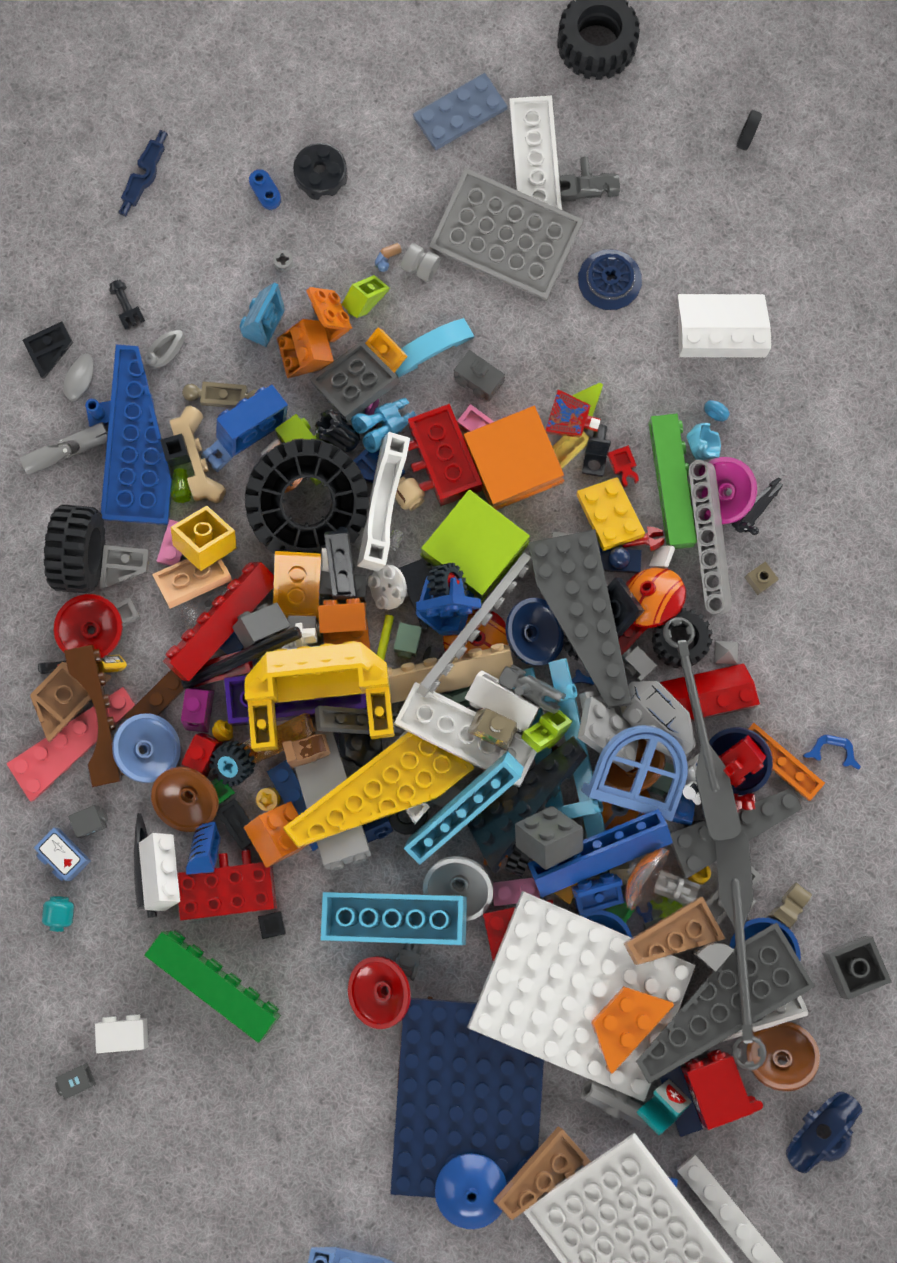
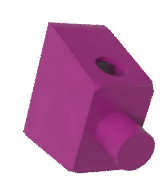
(197, 709)

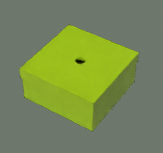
(478, 542)

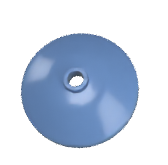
(159, 744)

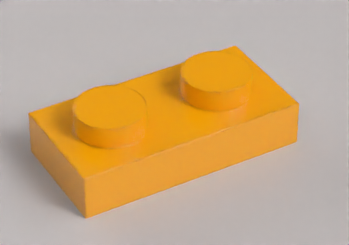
(386, 349)

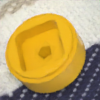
(268, 799)
(702, 876)

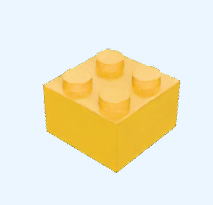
(203, 538)

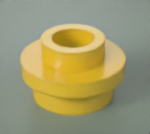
(222, 731)

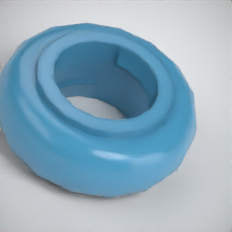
(716, 410)

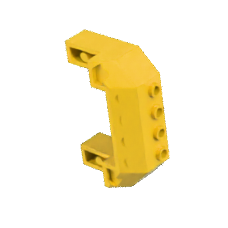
(316, 674)

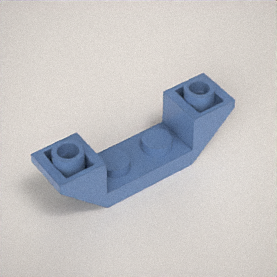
(340, 1255)

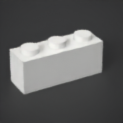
(490, 694)
(159, 872)

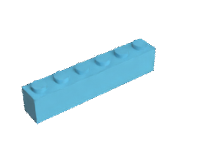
(464, 807)

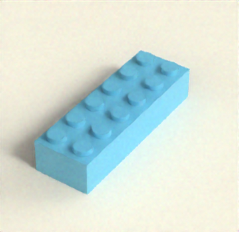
(394, 918)

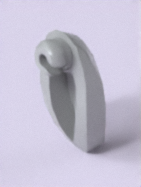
(164, 349)
(78, 378)

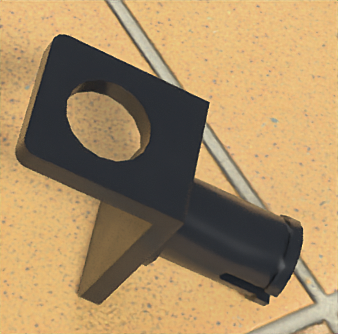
(597, 450)

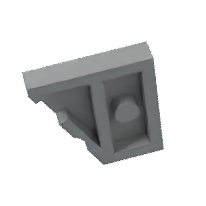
(122, 564)

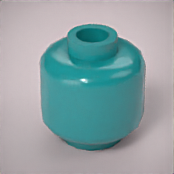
(58, 913)

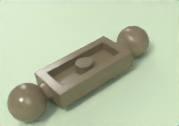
(217, 394)

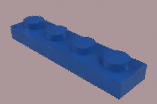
(289, 789)

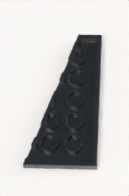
(495, 825)

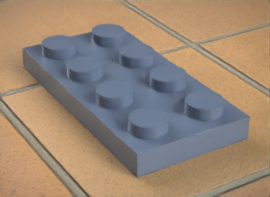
(460, 111)

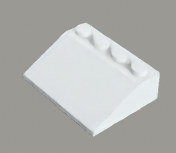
(723, 325)

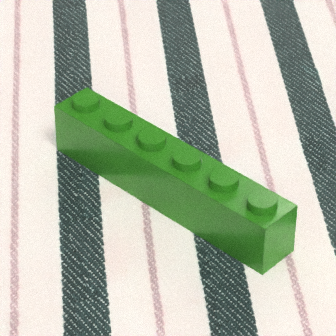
(672, 480)

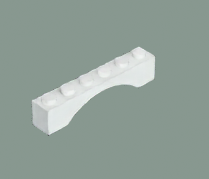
(377, 527)

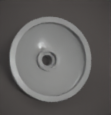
(477, 884)

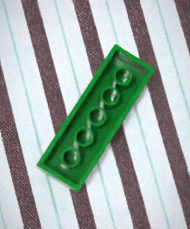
(213, 985)

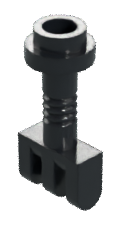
(117, 288)

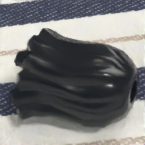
(337, 431)

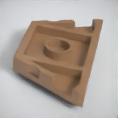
(59, 700)

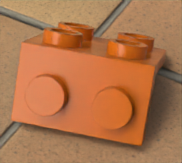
(329, 312)

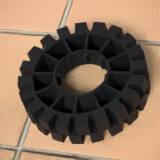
(299, 460)

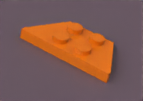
(626, 1023)

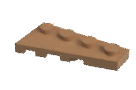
(678, 932)
(548, 1166)

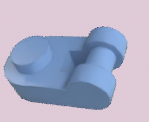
(209, 455)

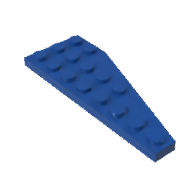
(136, 469)

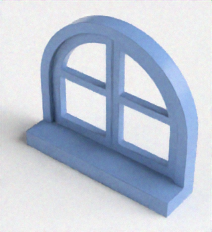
(632, 799)

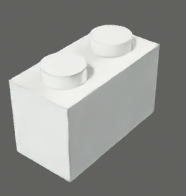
(121, 1034)

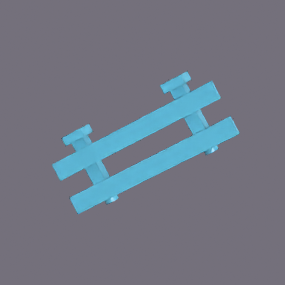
(587, 807)

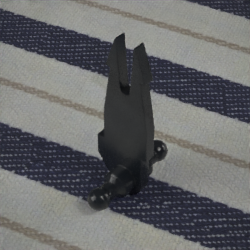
(762, 501)

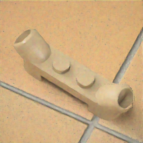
(200, 484)

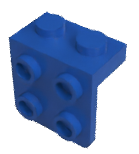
(444, 627)

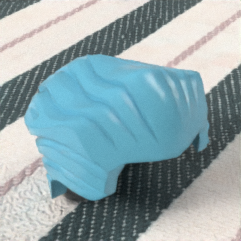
(704, 442)

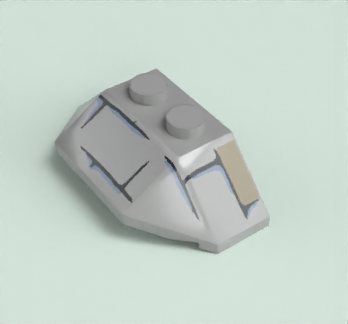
(658, 708)

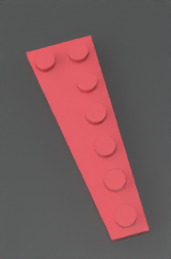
(46, 761)

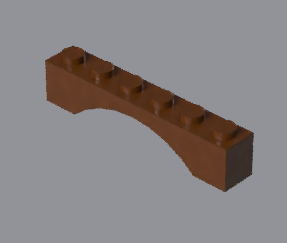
(84, 667)

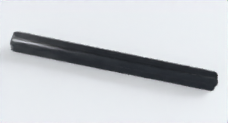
(243, 657)

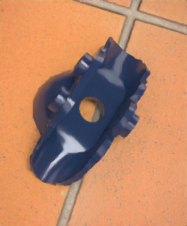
(809, 1149)

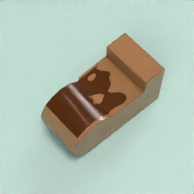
(306, 750)

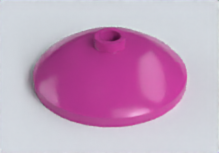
(740, 478)

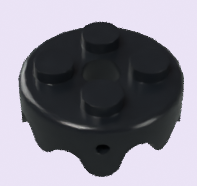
(322, 183)

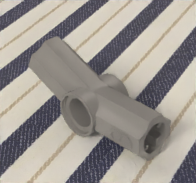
(613, 1102)

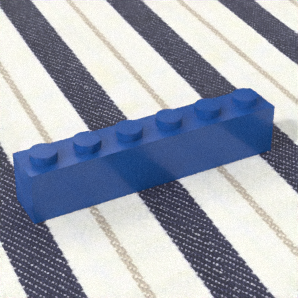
(605, 852)

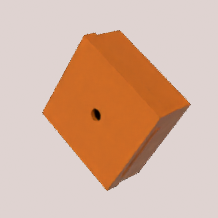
(514, 458)

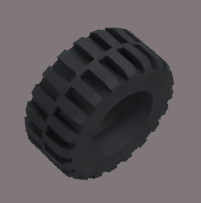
(593, 59)
(74, 549)

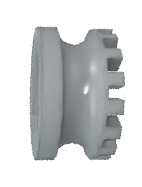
(277, 257)

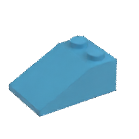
(263, 316)

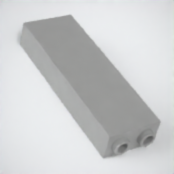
(315, 782)

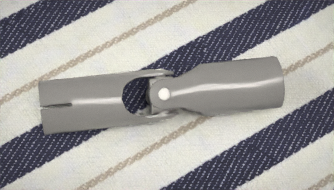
(53, 453)

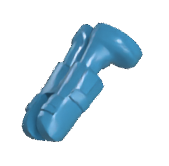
(389, 418)

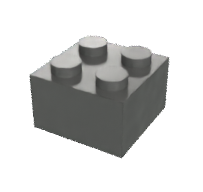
(549, 837)
(856, 967)

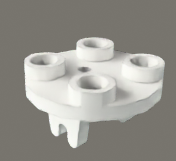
(388, 587)

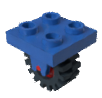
(447, 593)

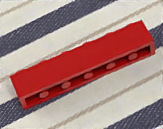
(216, 624)

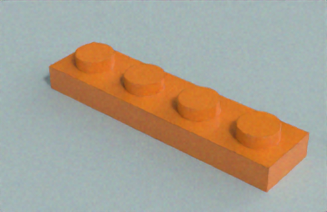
(790, 768)

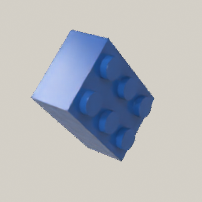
(251, 420)

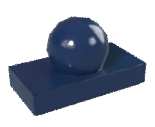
(621, 560)

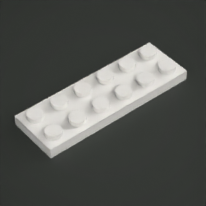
(535, 148)
(447, 725)

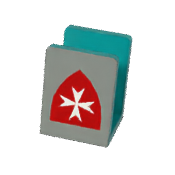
(664, 1107)

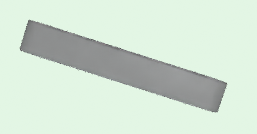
(703, 528)

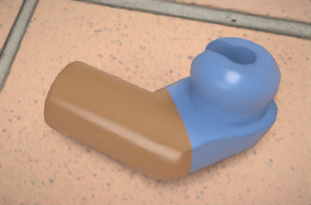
(385, 253)

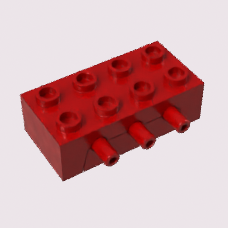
(443, 455)
(227, 889)

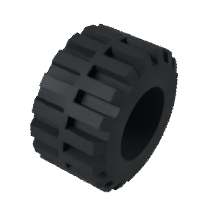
(701, 640)

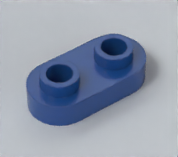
(264, 188)

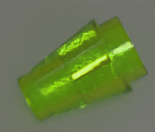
(180, 488)

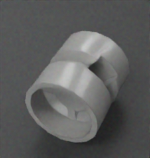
(418, 261)

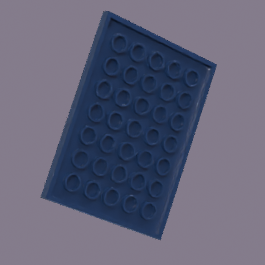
(460, 1097)

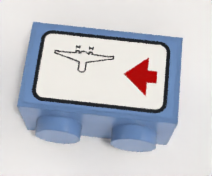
(61, 855)

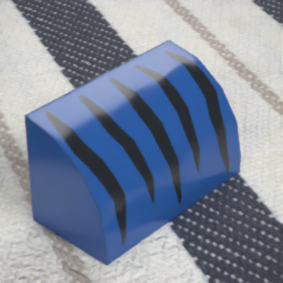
(203, 849)

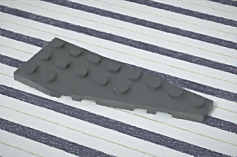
(576, 591)

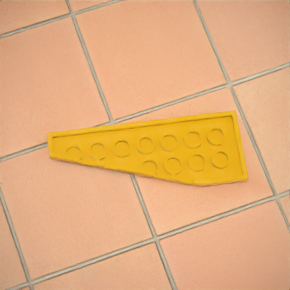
(393, 781)

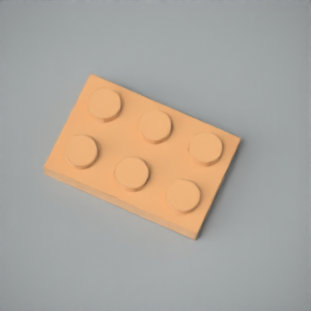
(185, 581)

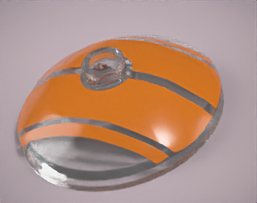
(643, 876)

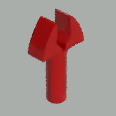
(648, 539)

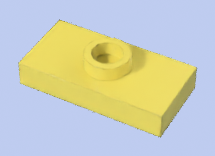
(569, 447)

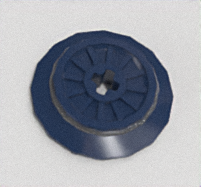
(613, 293)

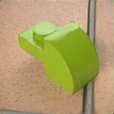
(547, 731)

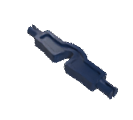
(137, 183)

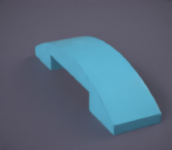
(434, 343)

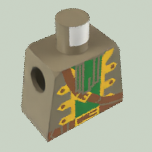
(493, 728)

